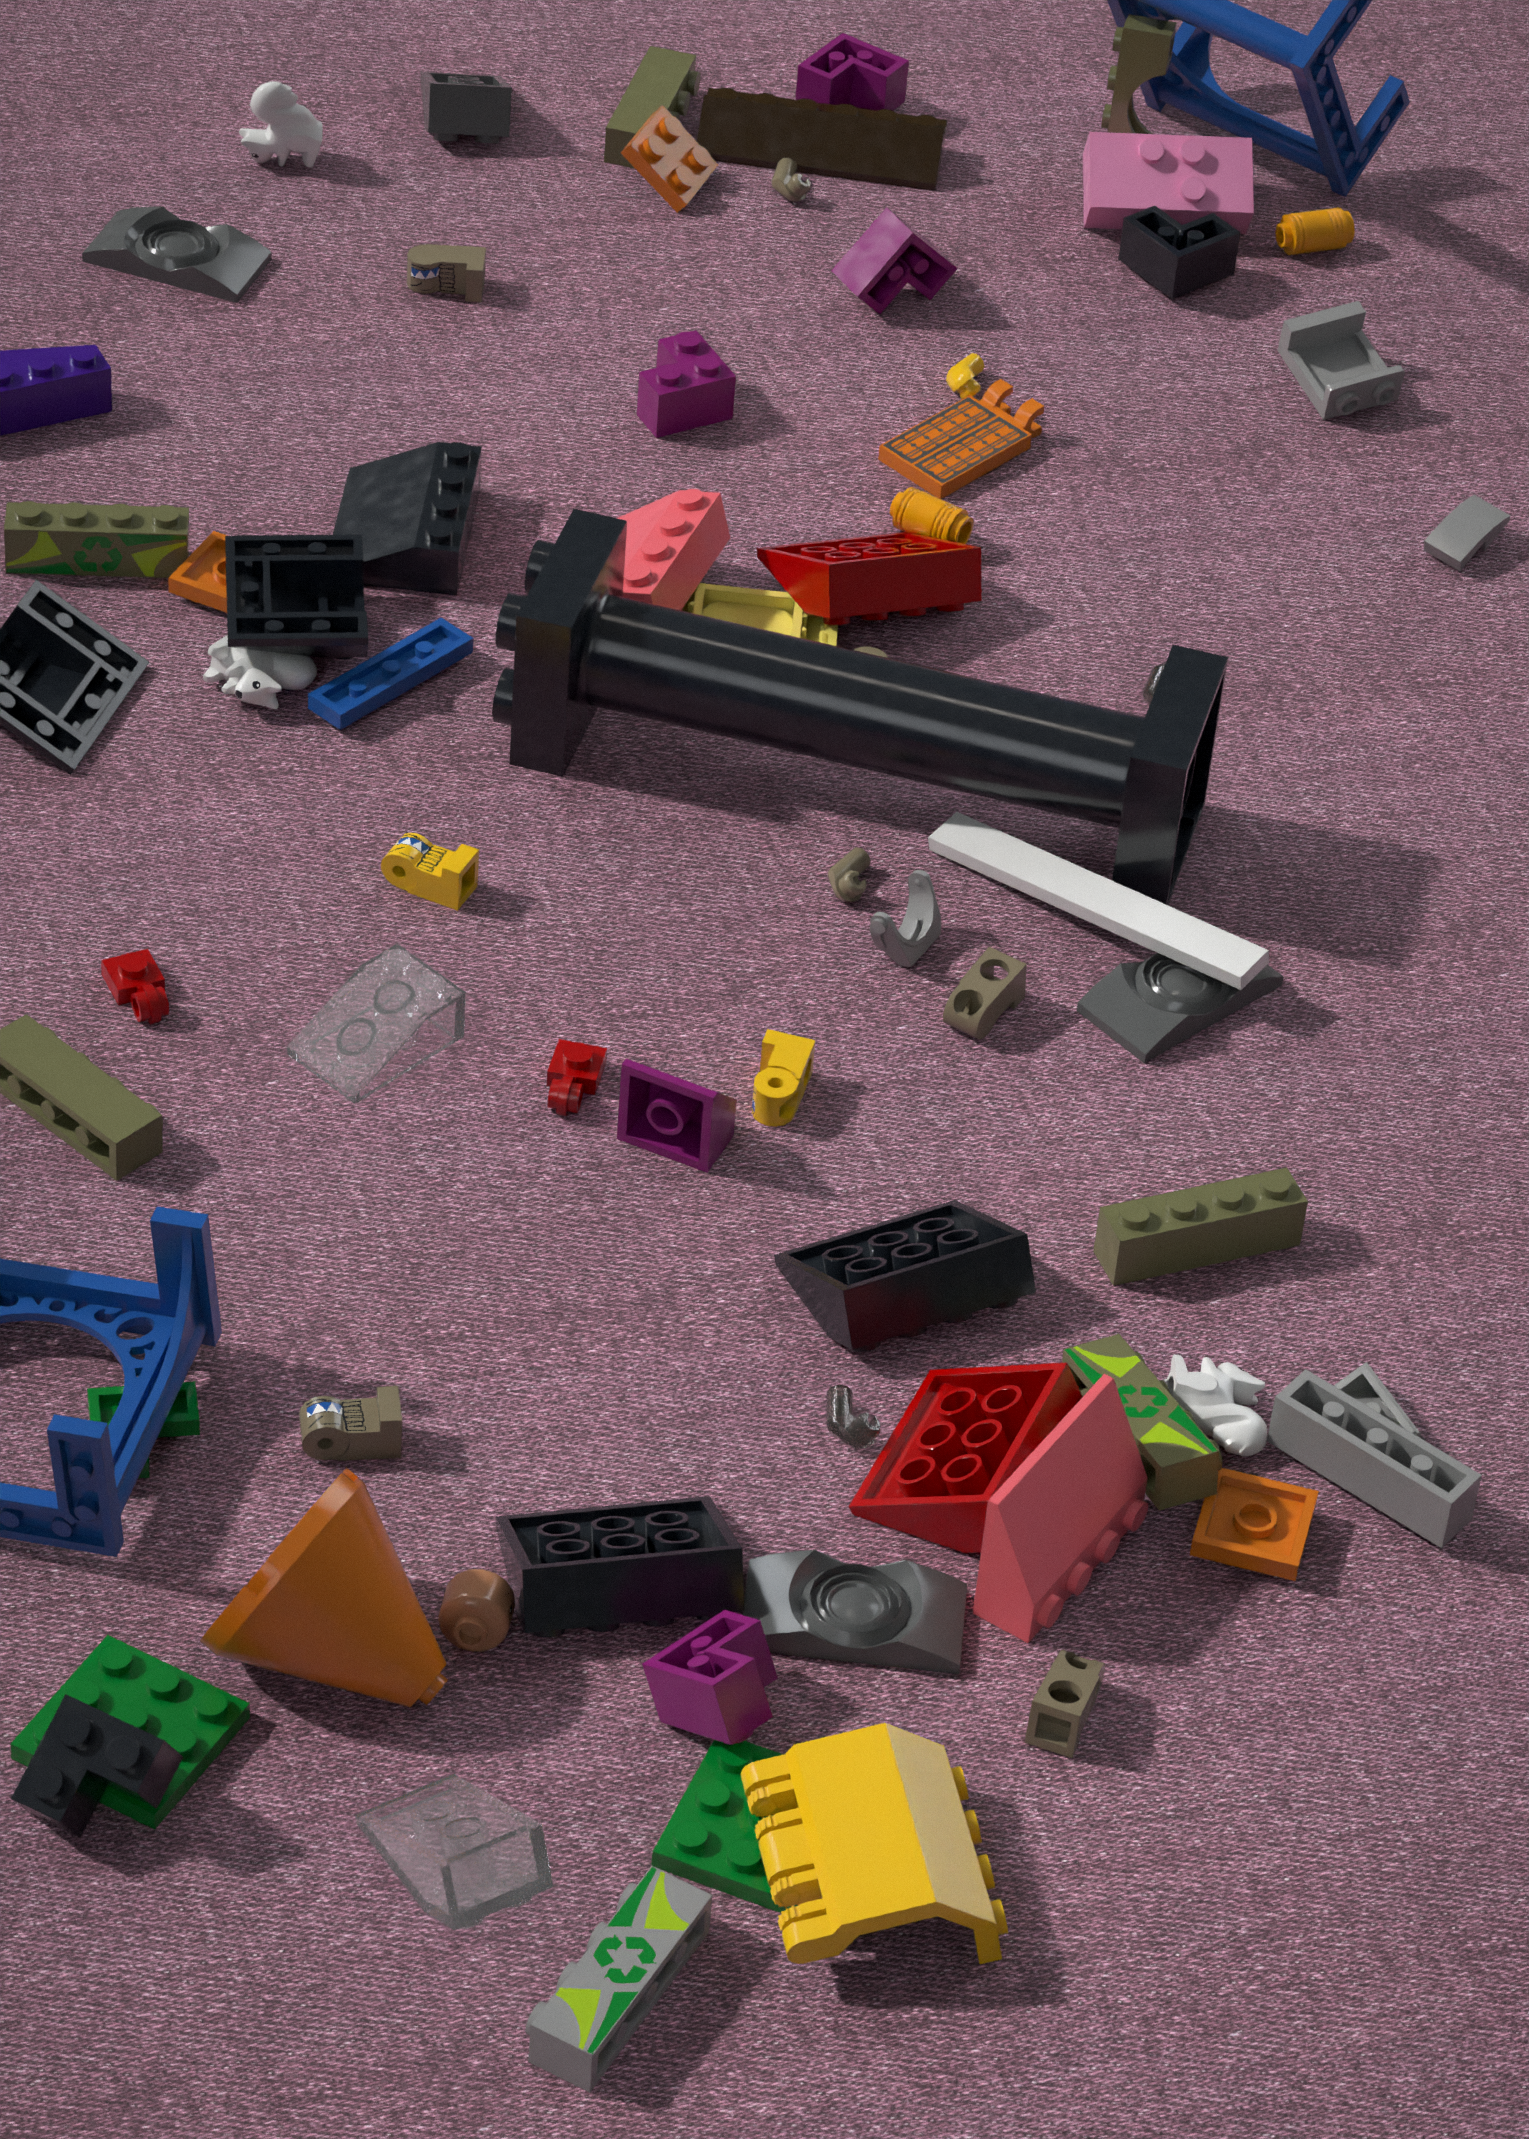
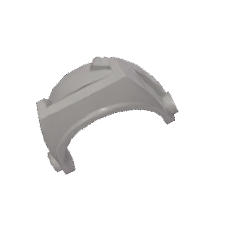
(921, 917)

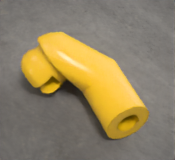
(961, 376)

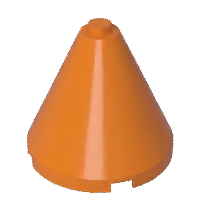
(335, 1607)

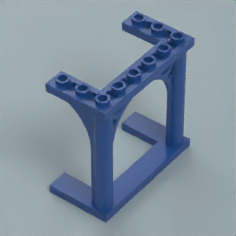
(1189, 85)
(98, 1462)

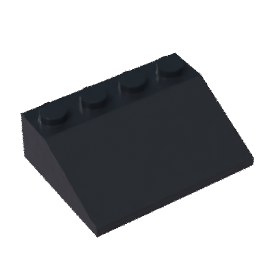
(414, 515)
(909, 1274)
(621, 1565)

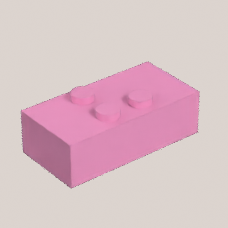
(1174, 172)

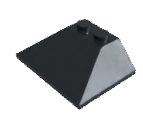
(297, 594)
(60, 676)

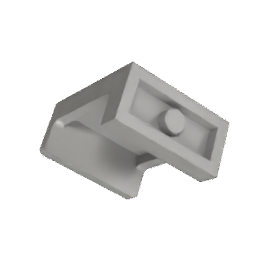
(1338, 361)

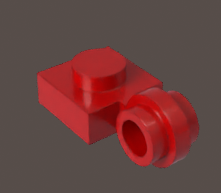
(137, 981)
(574, 1071)

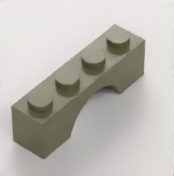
(1144, 53)

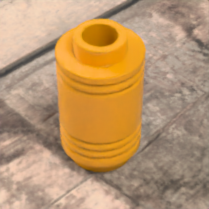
(1315, 231)
(930, 516)

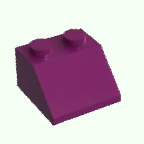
(673, 1116)

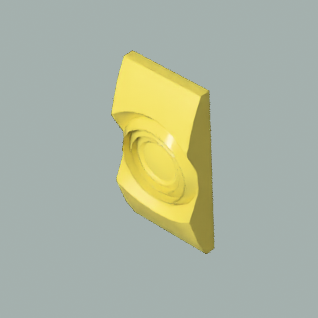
(760, 609)

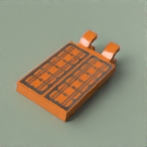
(963, 441)

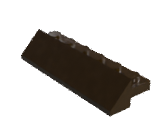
(822, 138)

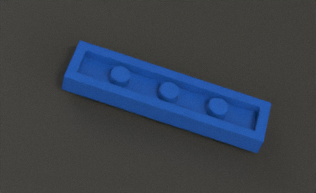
(390, 673)

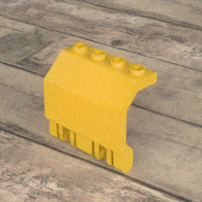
(869, 1841)

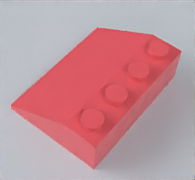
(673, 546)
(1060, 1515)

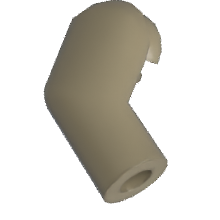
(788, 182)
(845, 872)

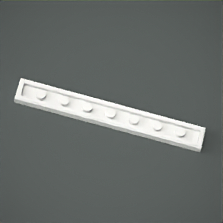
(1099, 900)

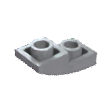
(1464, 531)

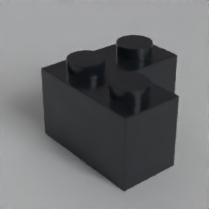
(1178, 255)
(83, 1756)

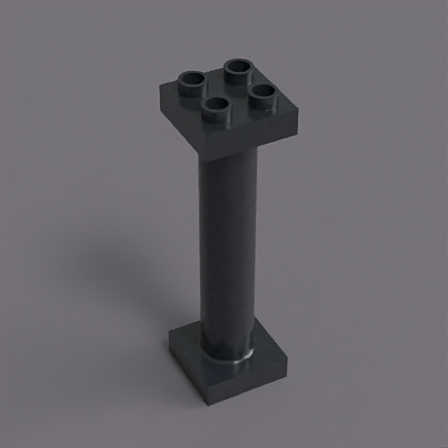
(593, 649)

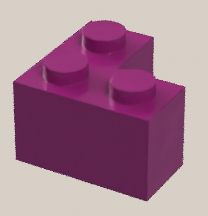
(853, 75)
(888, 259)
(686, 387)
(714, 1679)

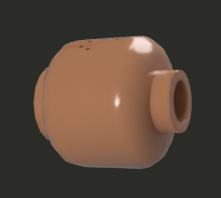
(476, 1606)

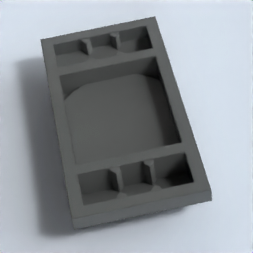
(179, 252)
(1164, 1002)
(857, 1612)

